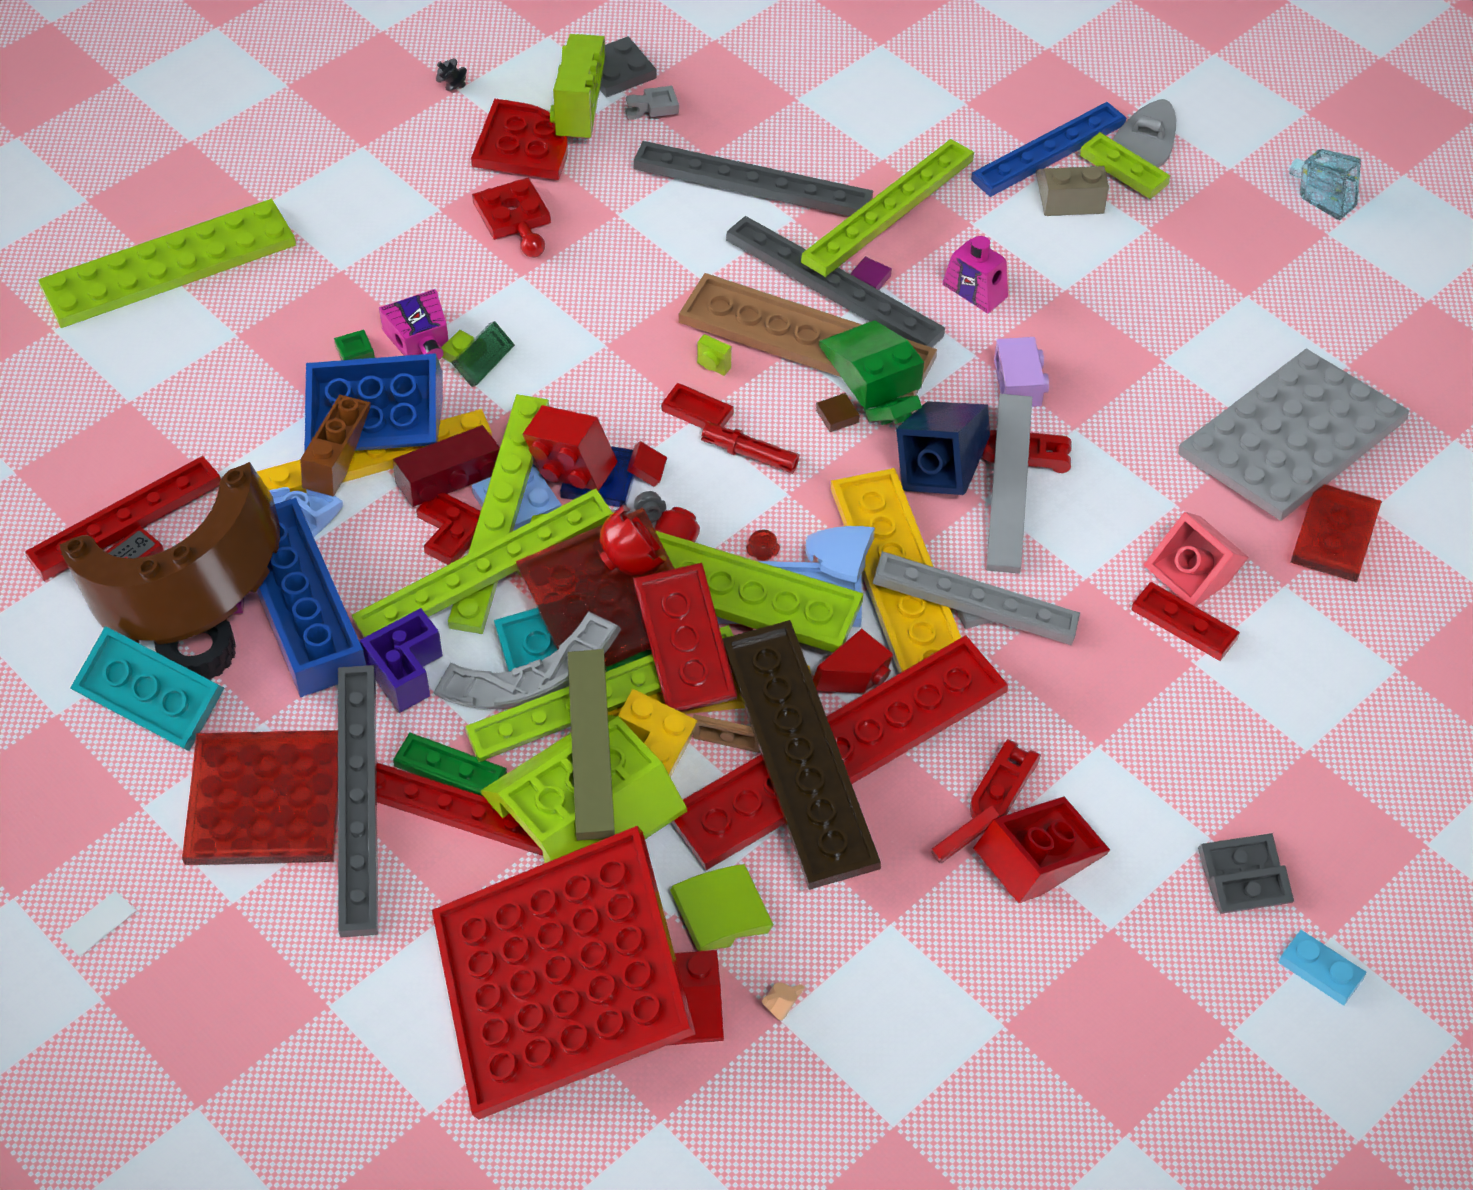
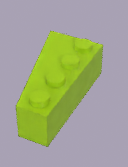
(578, 85)

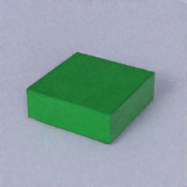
(354, 346)

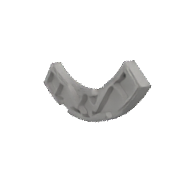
(529, 681)

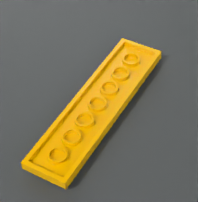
(910, 624)

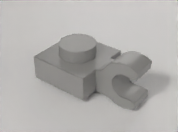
(655, 101)

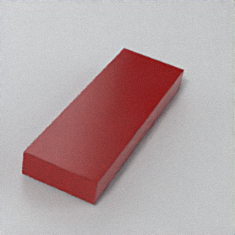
(1185, 621)

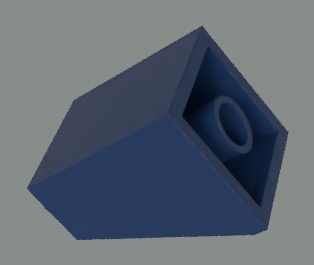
(942, 446)

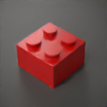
(570, 447)

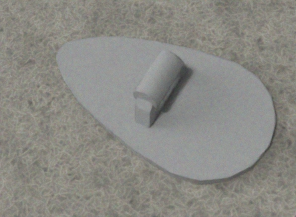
(1150, 132)

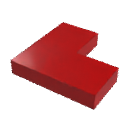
(455, 523)

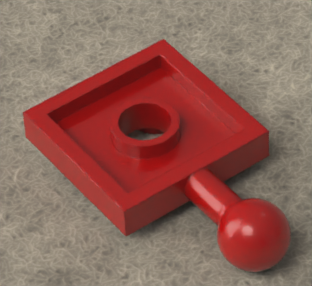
(529, 213)

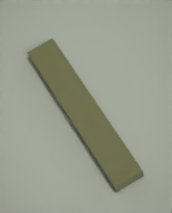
(590, 745)

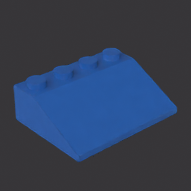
(402, 395)

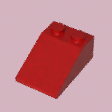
(1039, 848)

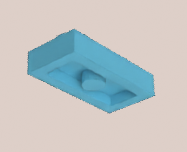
(1322, 967)

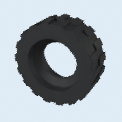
(211, 662)

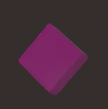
(872, 272)

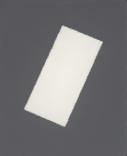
(97, 923)

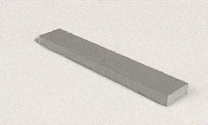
(1009, 484)
(976, 598)

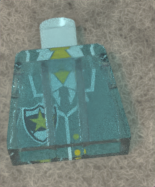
(1329, 181)

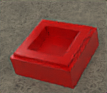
(647, 463)

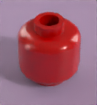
(678, 523)

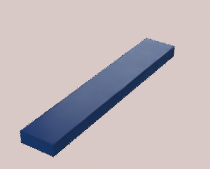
(1047, 149)

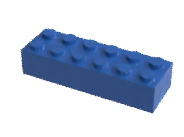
(306, 607)

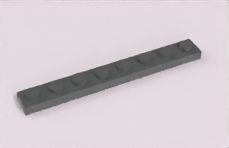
(751, 179)
(836, 286)
(357, 802)

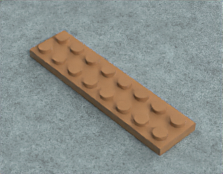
(771, 323)

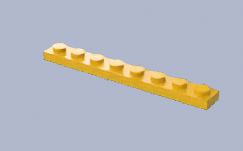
(370, 461)

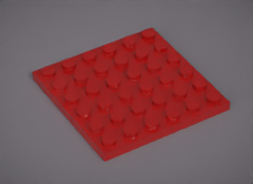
(560, 973)

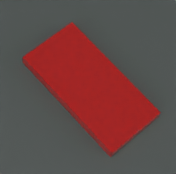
(685, 638)

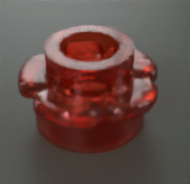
(765, 539)

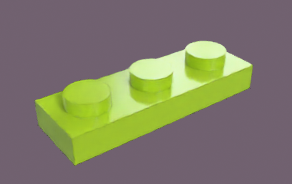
(1125, 165)

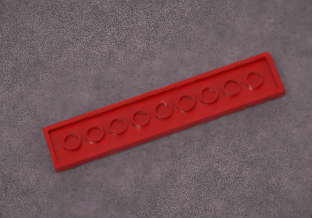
(868, 735)

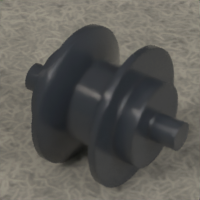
(451, 74)

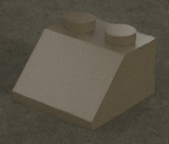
(1073, 190)

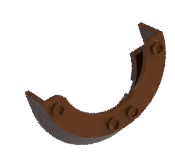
(191, 583)

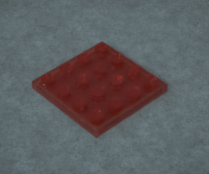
(574, 580)
(262, 798)

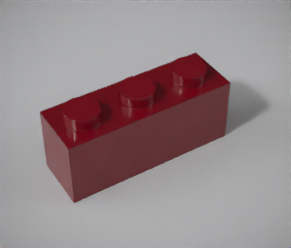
(446, 465)

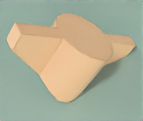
(781, 999)

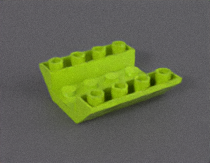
(542, 792)

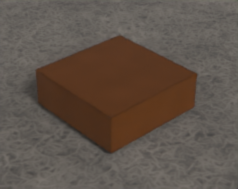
(837, 412)

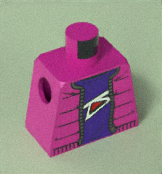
(978, 274)
(416, 324)

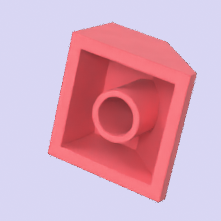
(1195, 559)

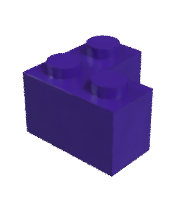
(399, 657)

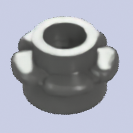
(651, 503)

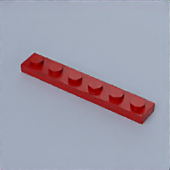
(128, 514)

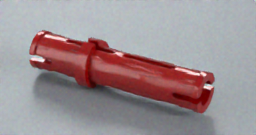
(737, 442)

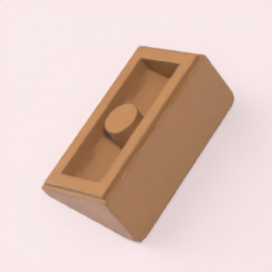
(725, 733)

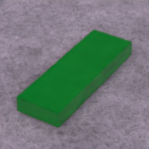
(446, 764)

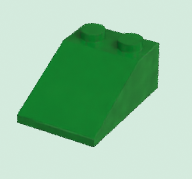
(874, 363)

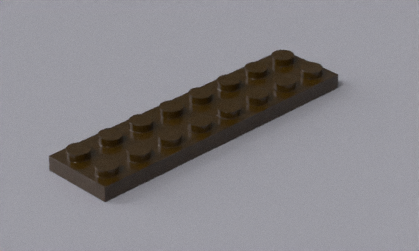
(801, 755)

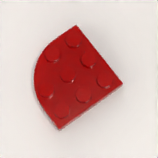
(520, 141)

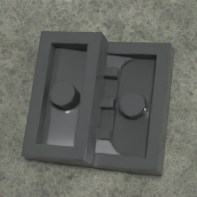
(1245, 873)

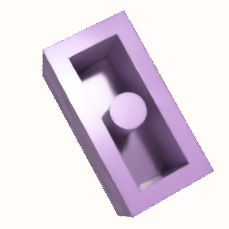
(1020, 368)

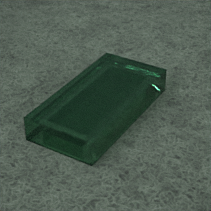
(483, 353)

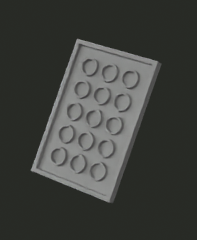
(1293, 433)

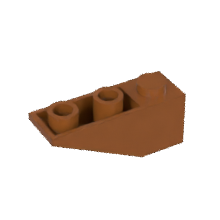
(333, 446)

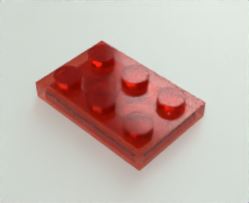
(1336, 532)

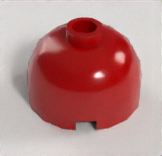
(628, 545)

